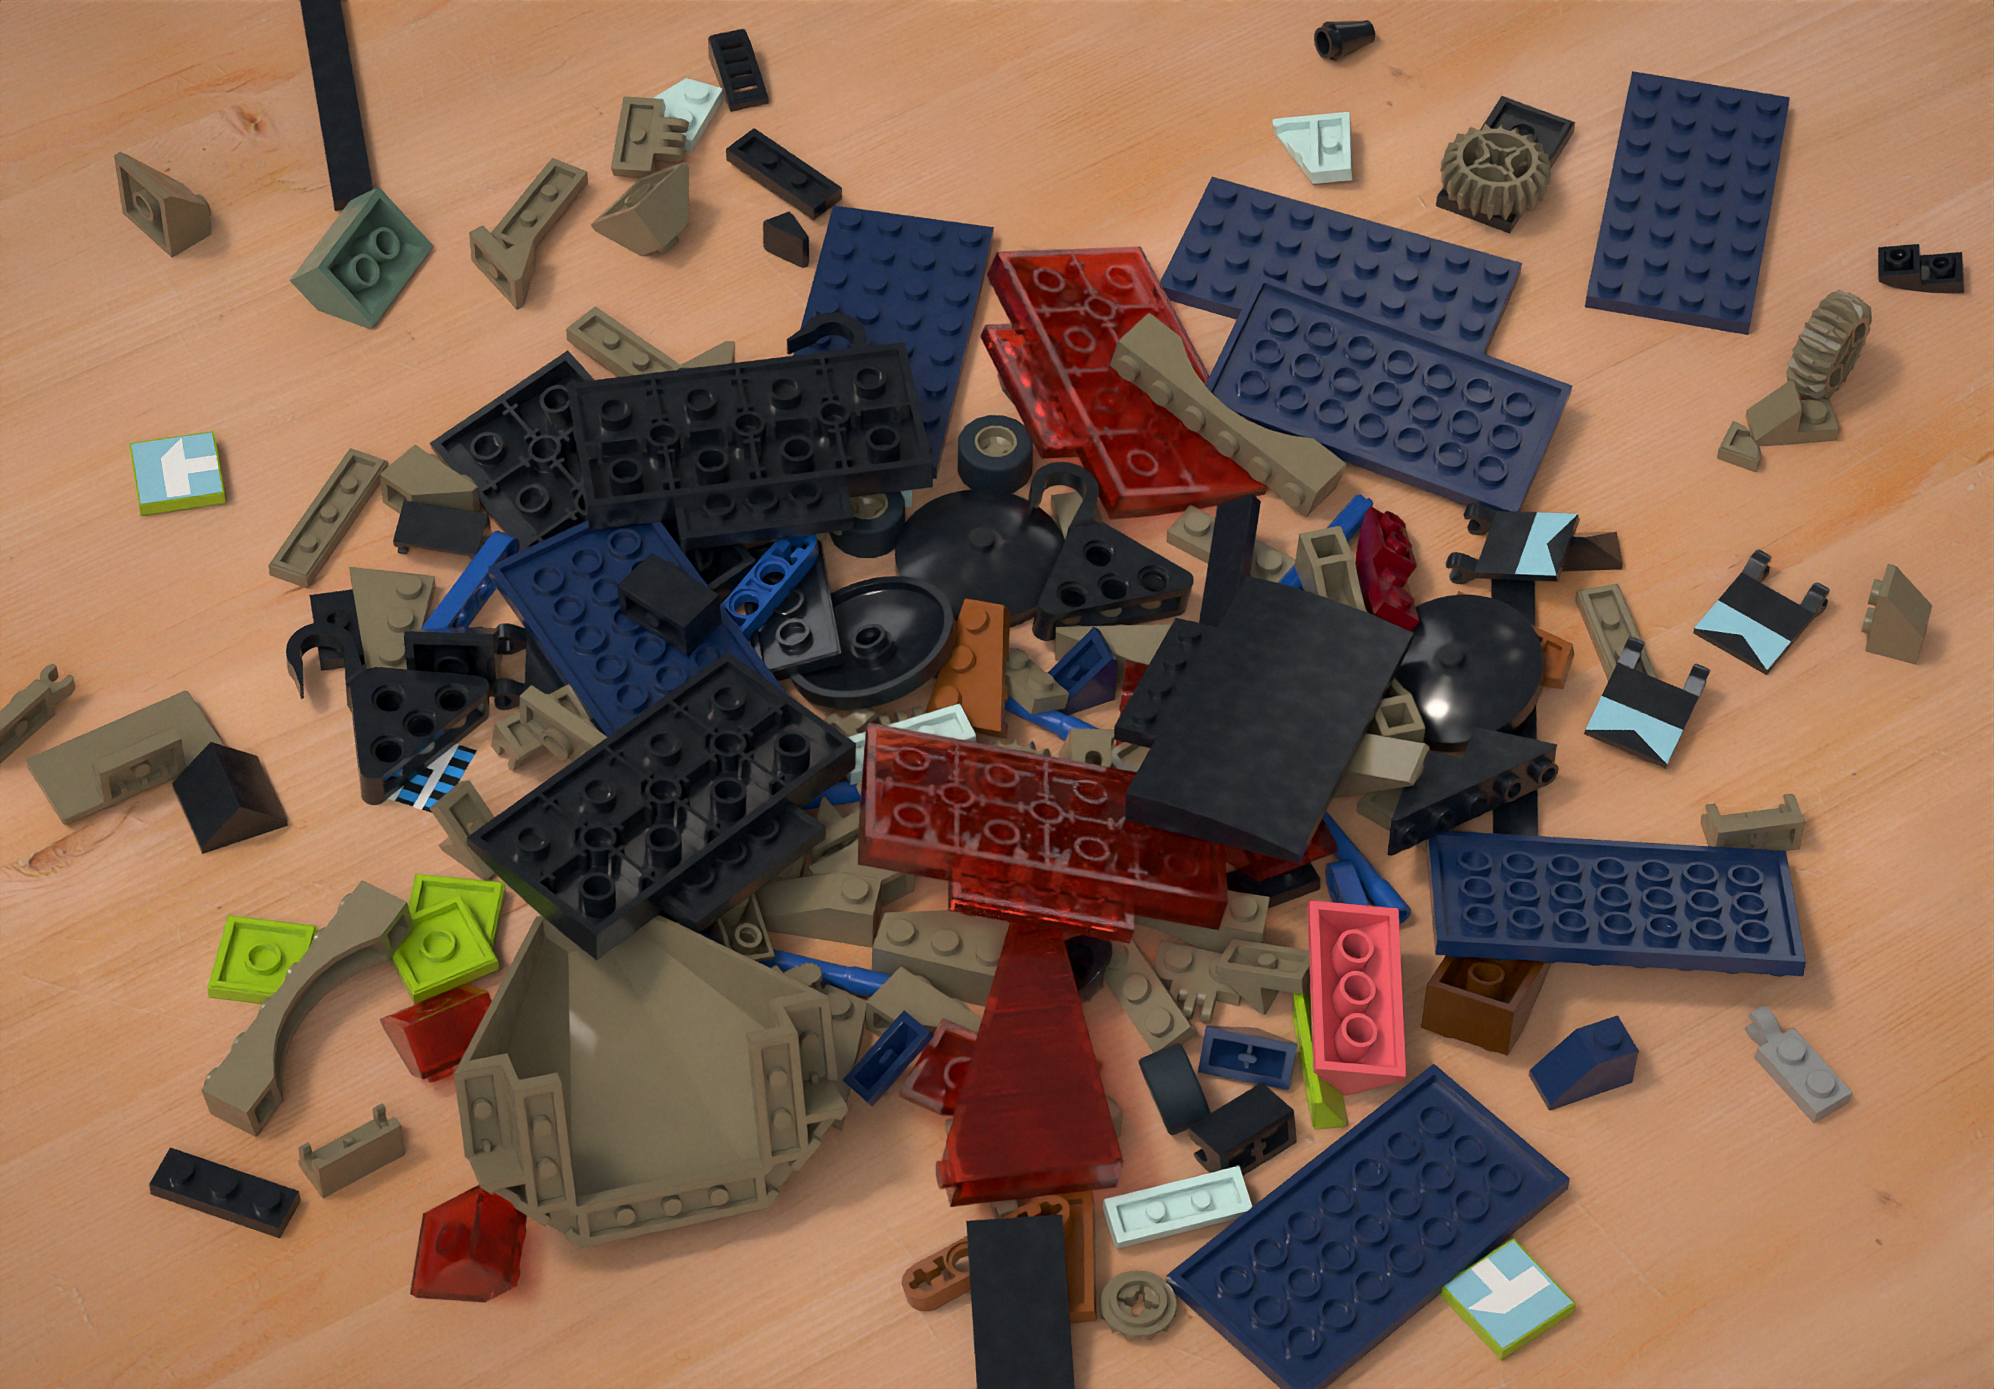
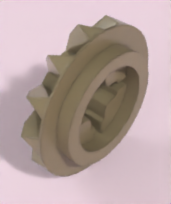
(1121, 1294)

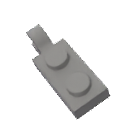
(1796, 1067)

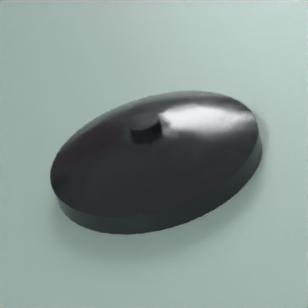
(981, 550)
(891, 639)
(1471, 668)

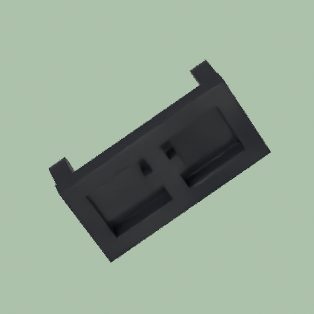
(441, 529)
(1244, 1131)

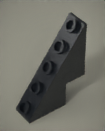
(1457, 789)

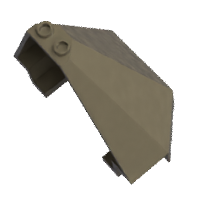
(644, 1083)

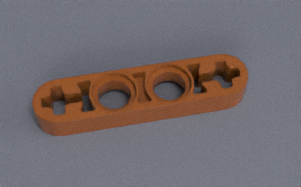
(959, 1282)

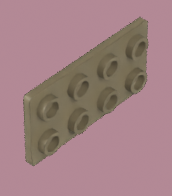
(122, 757)

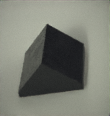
(227, 798)

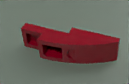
(1384, 566)

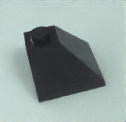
(455, 651)

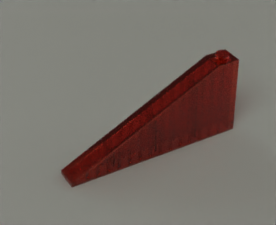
(1033, 1092)

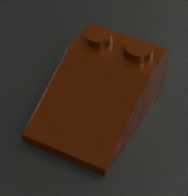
(1483, 1000)

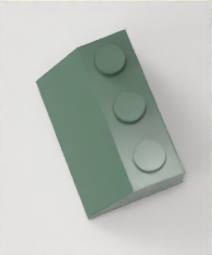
(362, 260)

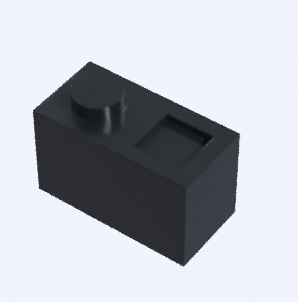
(669, 603)

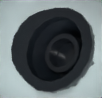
(1088, 963)

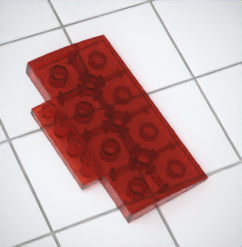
(1056, 367)
(1029, 837)

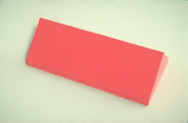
(1356, 995)

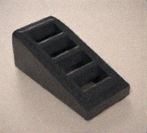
(732, 48)

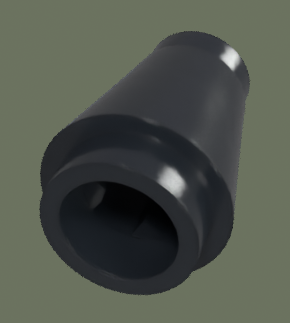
(1340, 38)

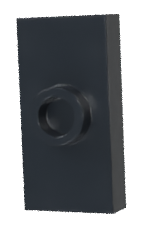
(337, 609)

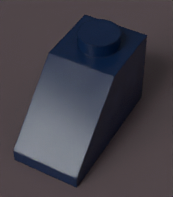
(1586, 1064)

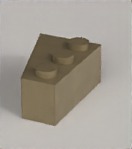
(944, 947)

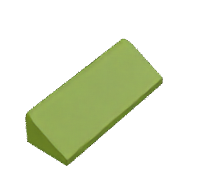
(1324, 1100)

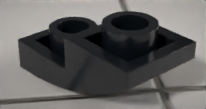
(1909, 270)

